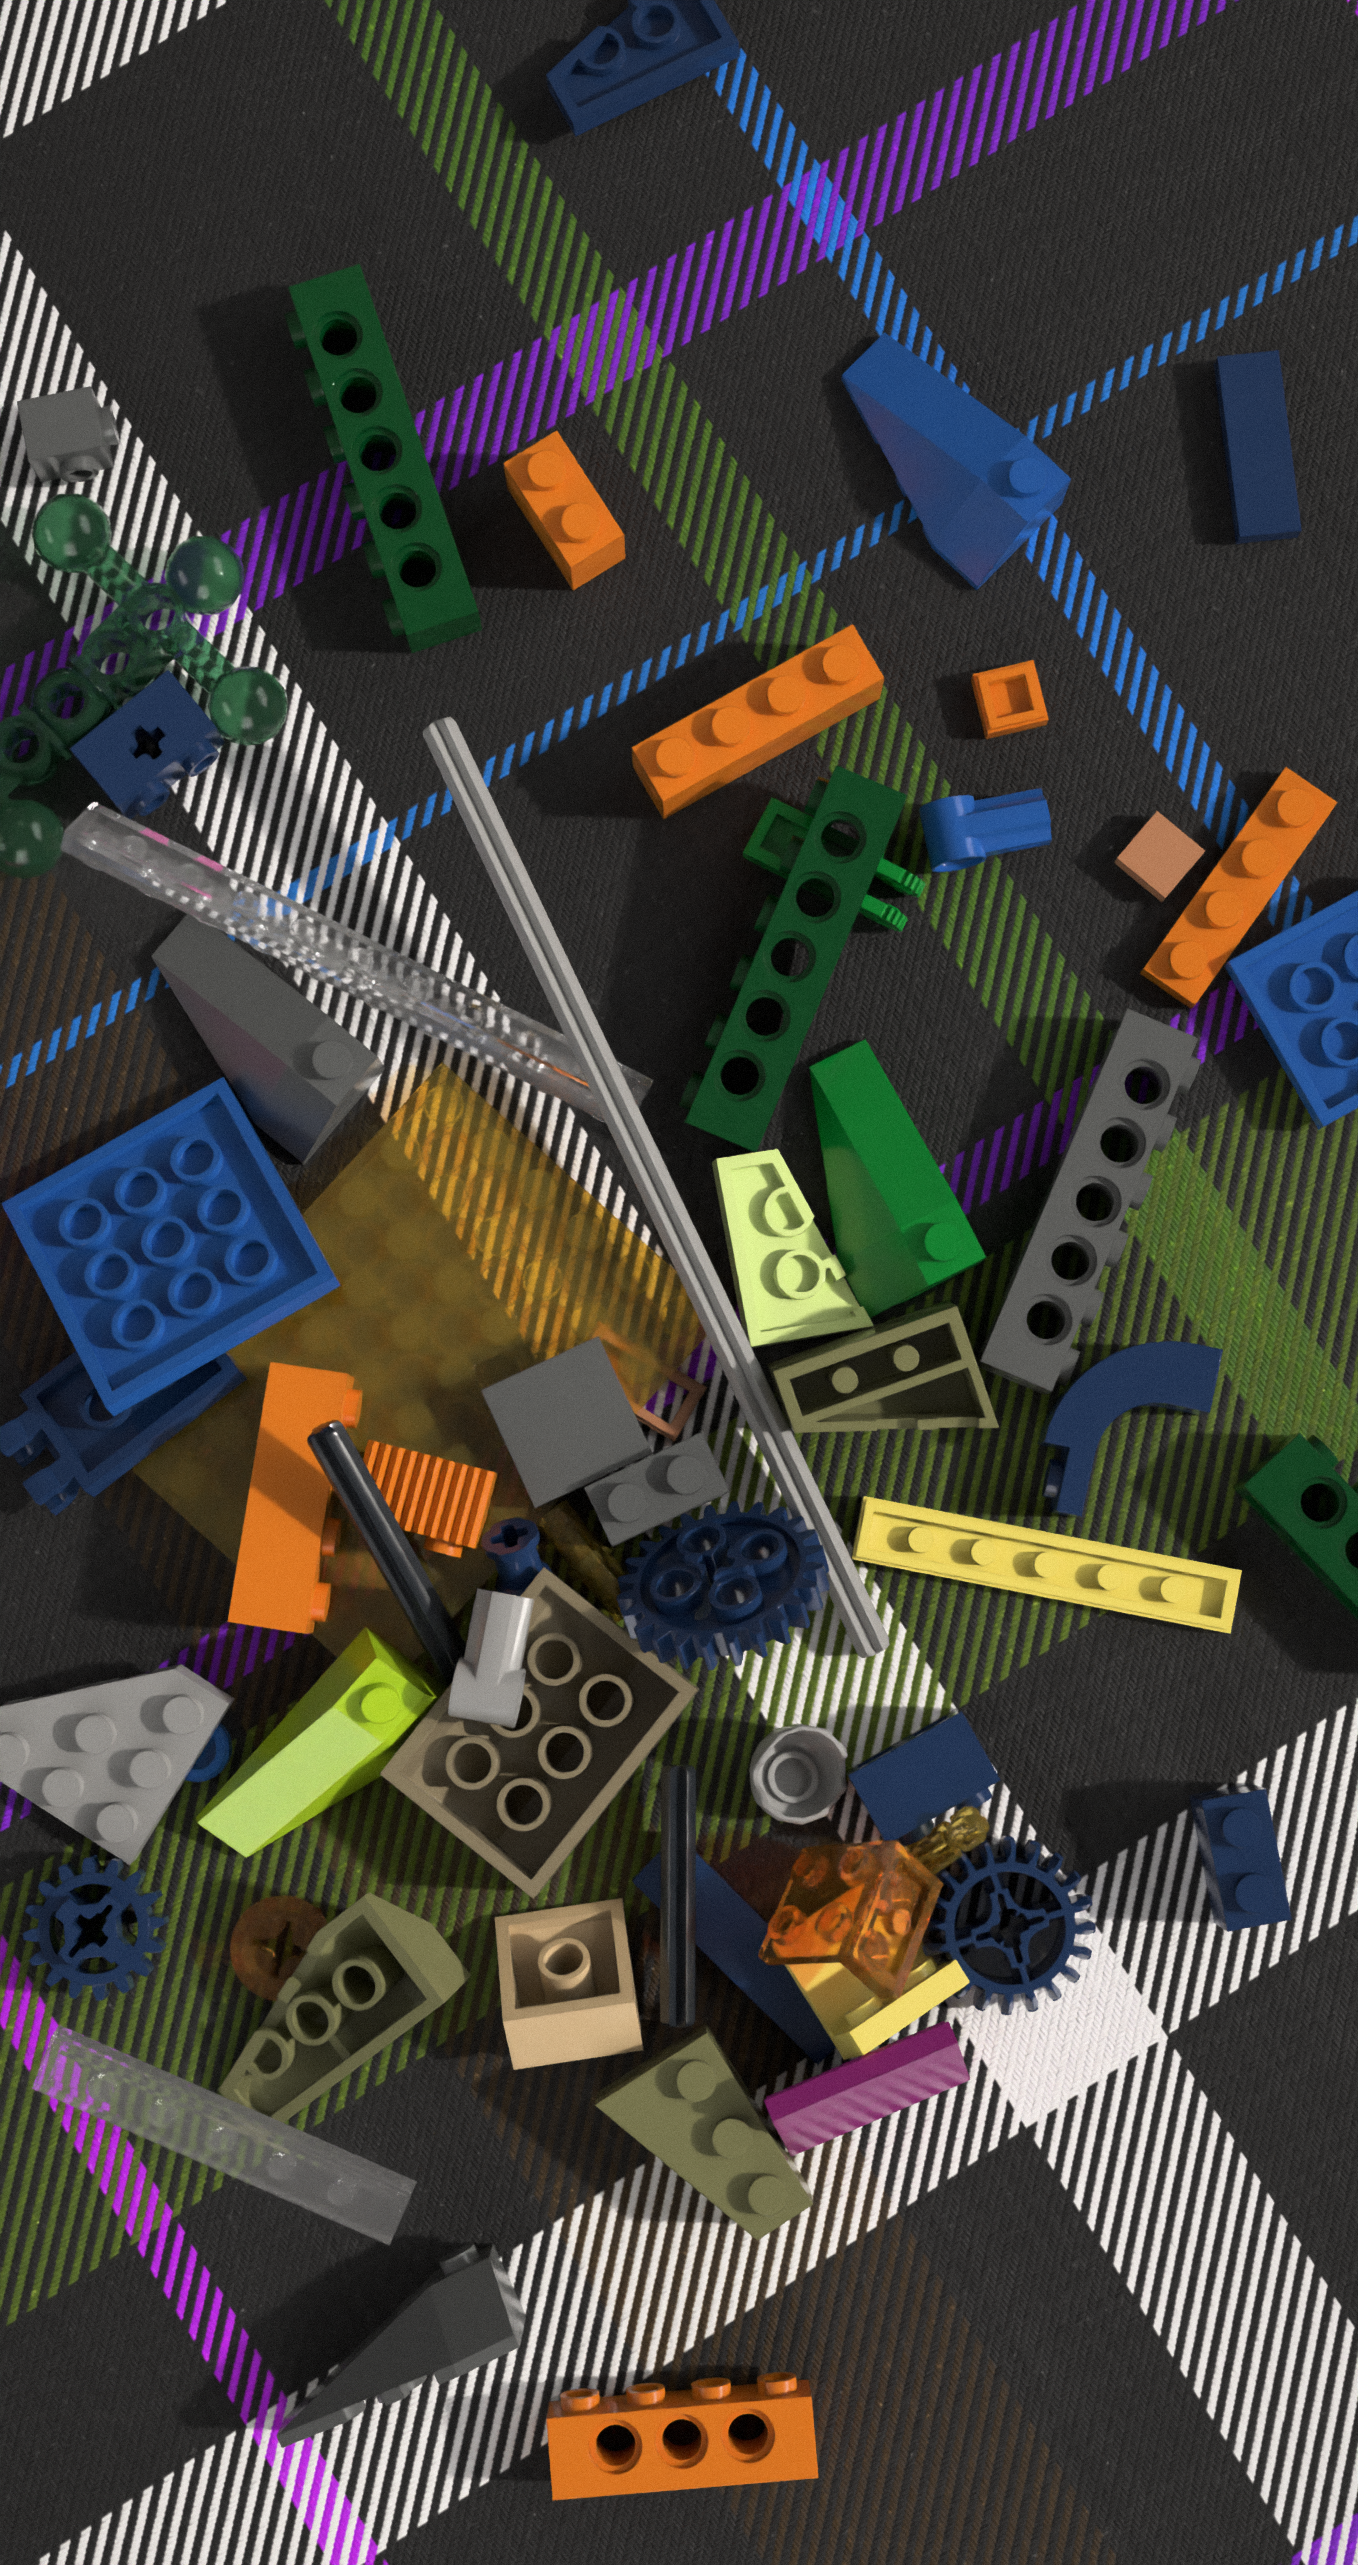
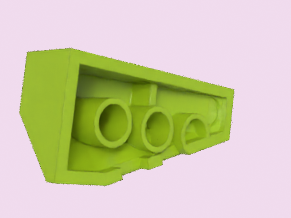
(325, 1745)

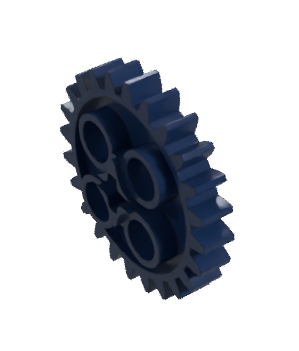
(723, 1585)

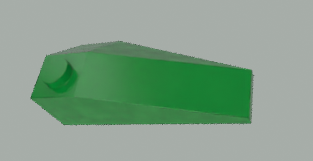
(886, 1195)

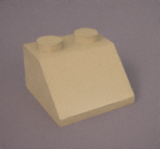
(567, 1984)

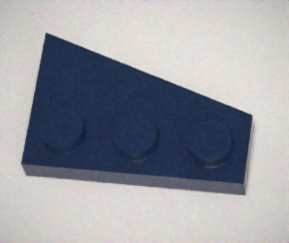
(639, 58)

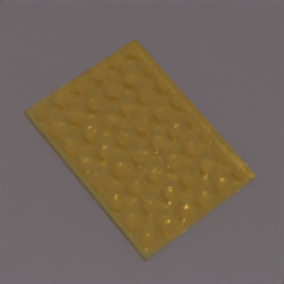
(454, 1272)

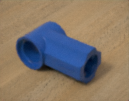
(967, 830)

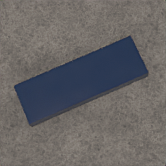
(1257, 447)

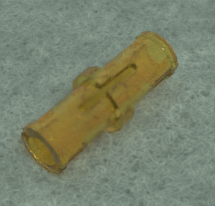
(585, 1555)

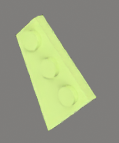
(778, 1260)

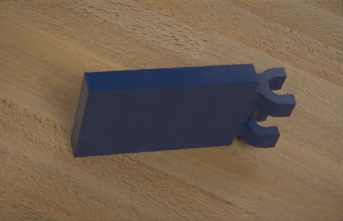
(89, 1441)

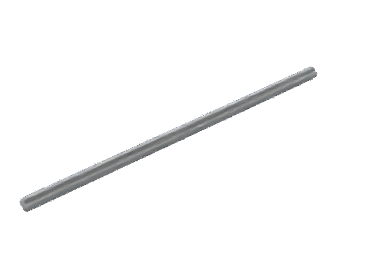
(652, 1178)

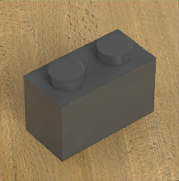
(657, 1489)

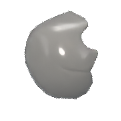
(798, 1773)

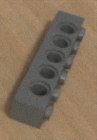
(1136, 1047)

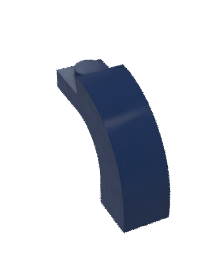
(1149, 1374)

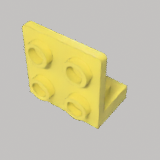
(857, 2016)

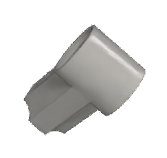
(490, 1675)

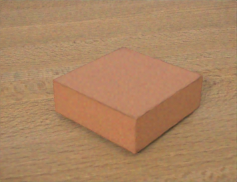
(1159, 856)

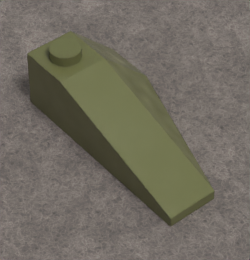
(349, 1998)

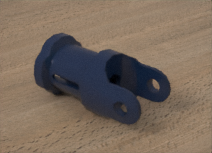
(515, 1554)

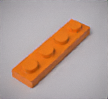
(1238, 888)

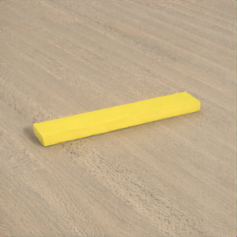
(1046, 1564)

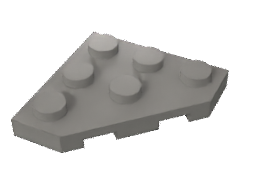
(110, 1751)

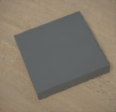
(566, 1422)

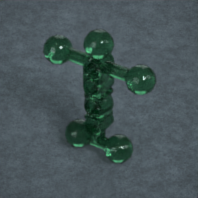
(200, 578)

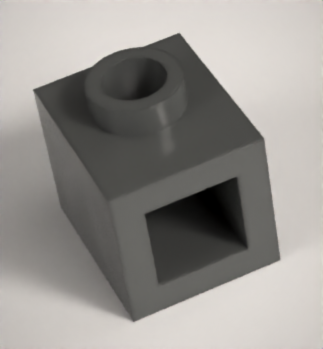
(68, 435)

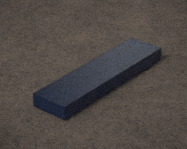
(732, 1937)

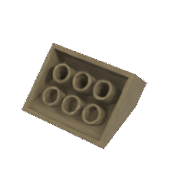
(580, 1734)

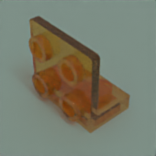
(855, 1909)

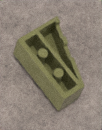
(887, 1377)
(709, 2131)

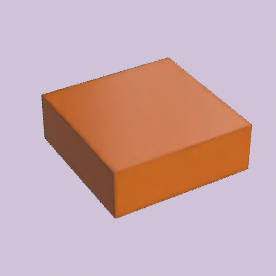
(1009, 699)

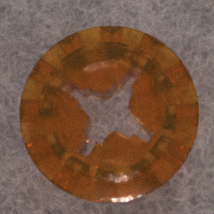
(265, 1920)

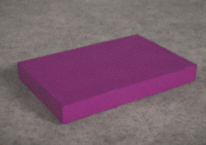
(867, 2088)

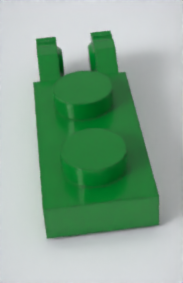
(774, 835)

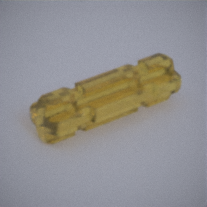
(948, 1839)

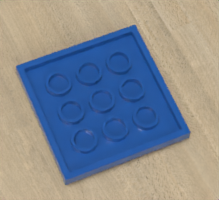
(169, 1246)

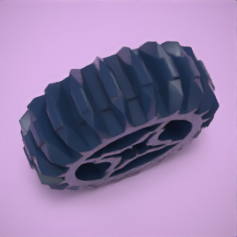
(1036, 1918)

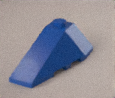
(959, 463)

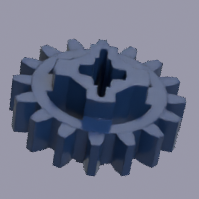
(71, 1909)

